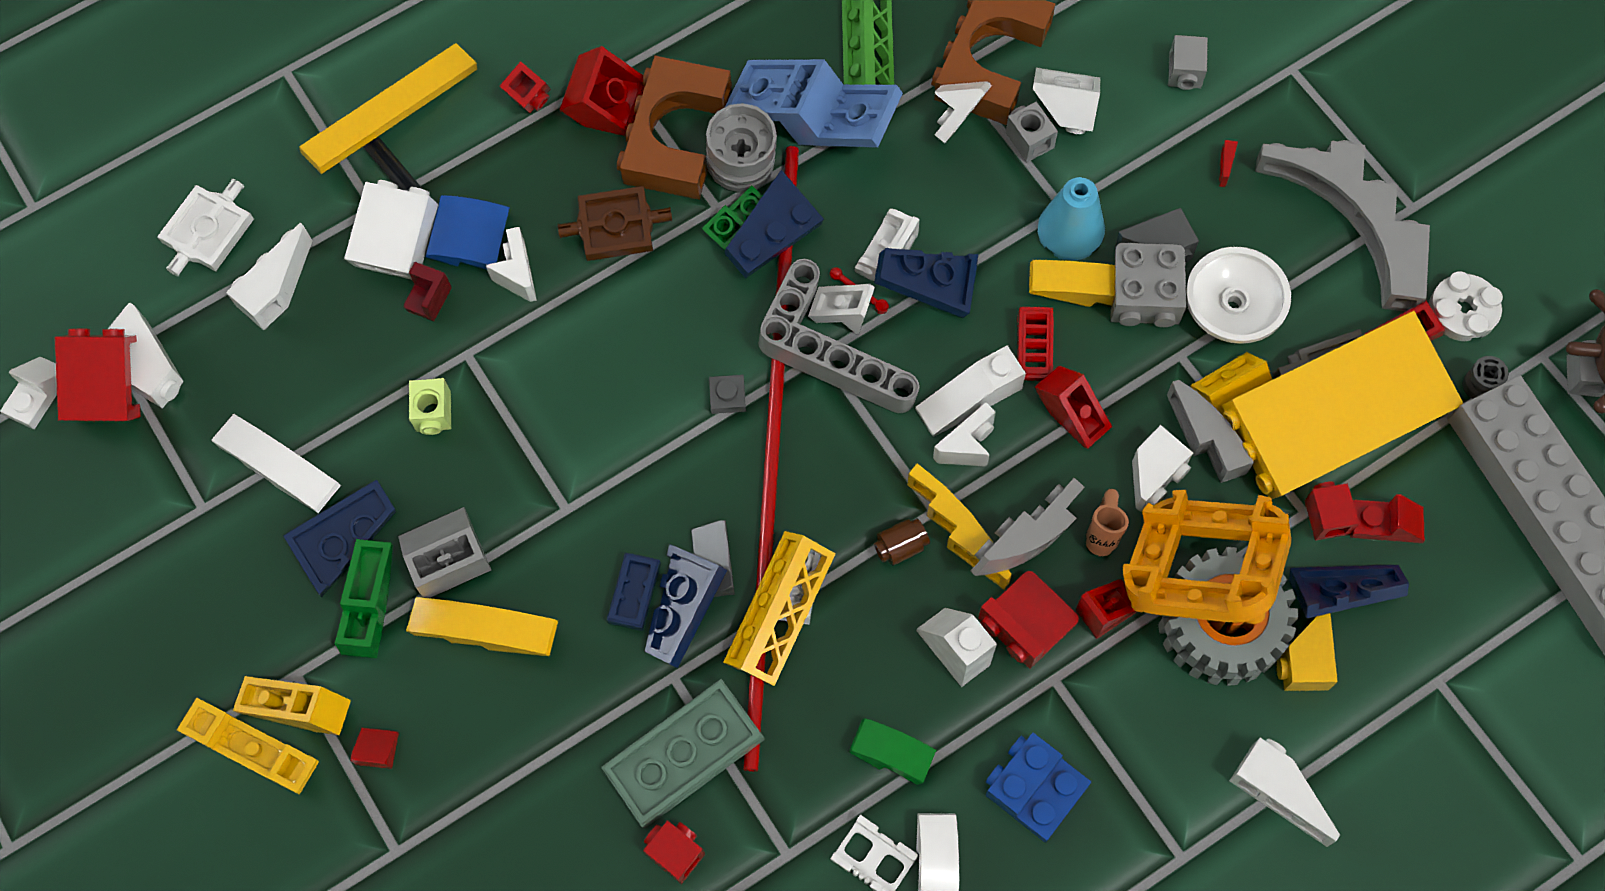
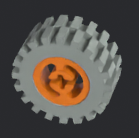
(1225, 655)

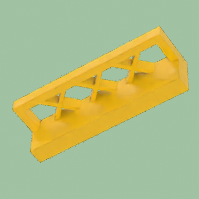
(768, 607)

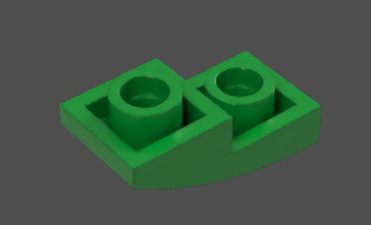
(729, 220)
(893, 750)

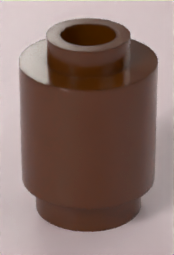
(901, 541)

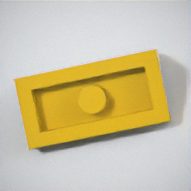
(1233, 380)

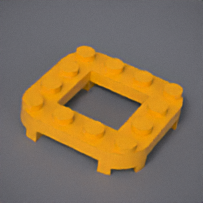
(1251, 590)

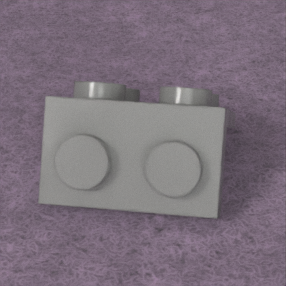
(1149, 284)

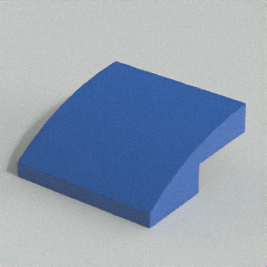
(467, 231)

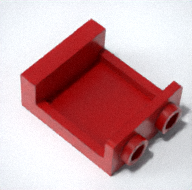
(94, 376)

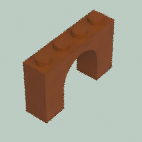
(1013, 18)
(670, 87)

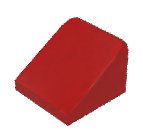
(375, 748)

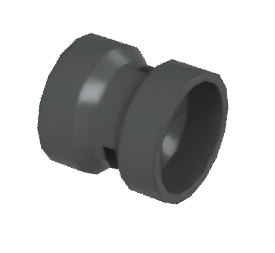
(1477, 383)

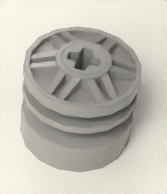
(740, 131)

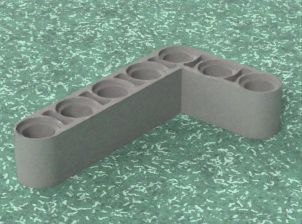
(828, 349)

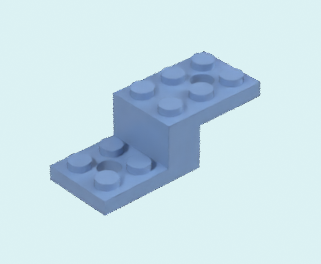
(816, 103)

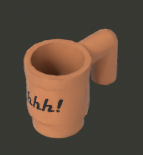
(1107, 525)

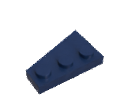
(773, 226)

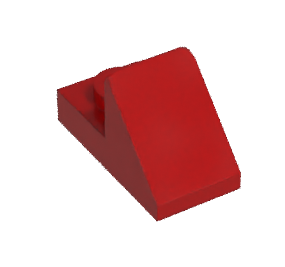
(1390, 521)

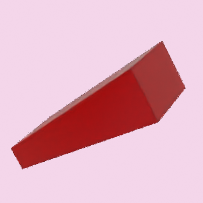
(1227, 156)

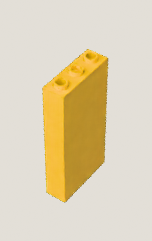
(1342, 405)

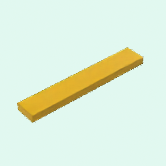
(388, 108)

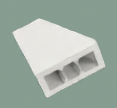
(151, 368)
(959, 643)

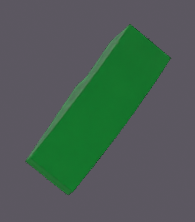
(365, 599)

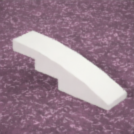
(276, 463)

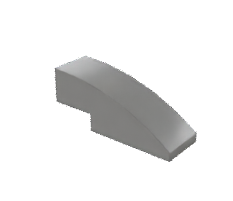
(1209, 432)

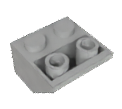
(443, 553)

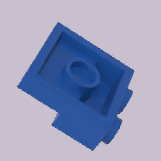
(1036, 786)

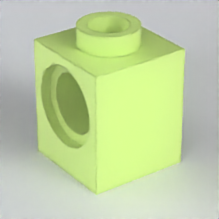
(423, 394)

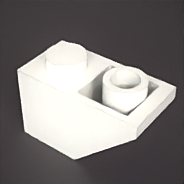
(1156, 465)

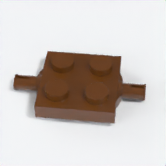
(615, 223)

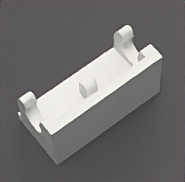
(895, 232)

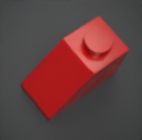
(1073, 405)

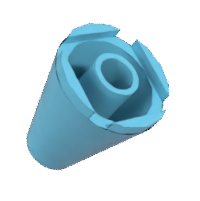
(1073, 221)

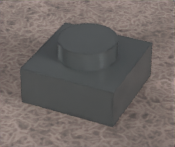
(727, 394)

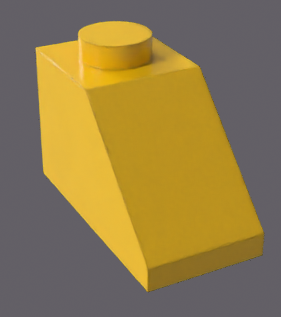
(1310, 659)

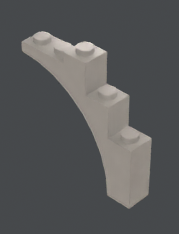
(1370, 206)

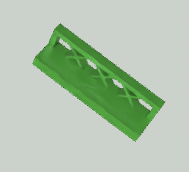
(861, 39)

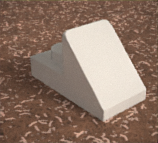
(962, 99)
(515, 271)
(842, 304)
(33, 393)
(961, 444)

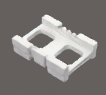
(881, 847)

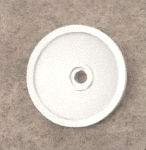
(1242, 278)

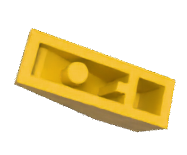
(292, 704)

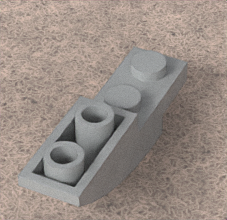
(1029, 533)

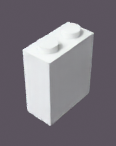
(391, 228)

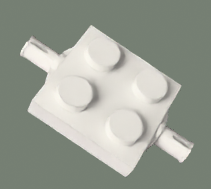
(205, 227)

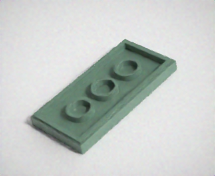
(682, 753)

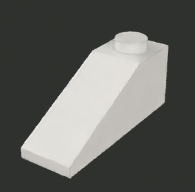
(981, 383)
(1280, 785)

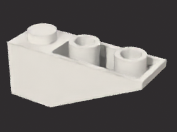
(271, 282)

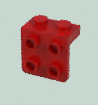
(1028, 619)

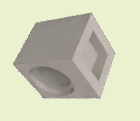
(1187, 62)
(1031, 143)

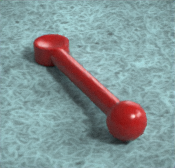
(881, 305)

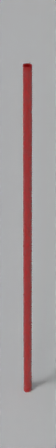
(766, 536)

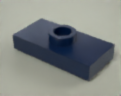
(633, 591)

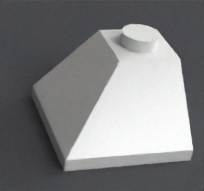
(1069, 98)

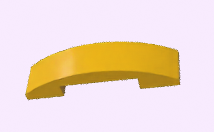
(248, 746)

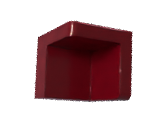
(428, 292)

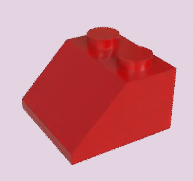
(602, 92)

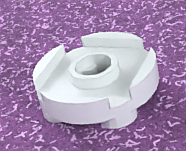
(1479, 294)

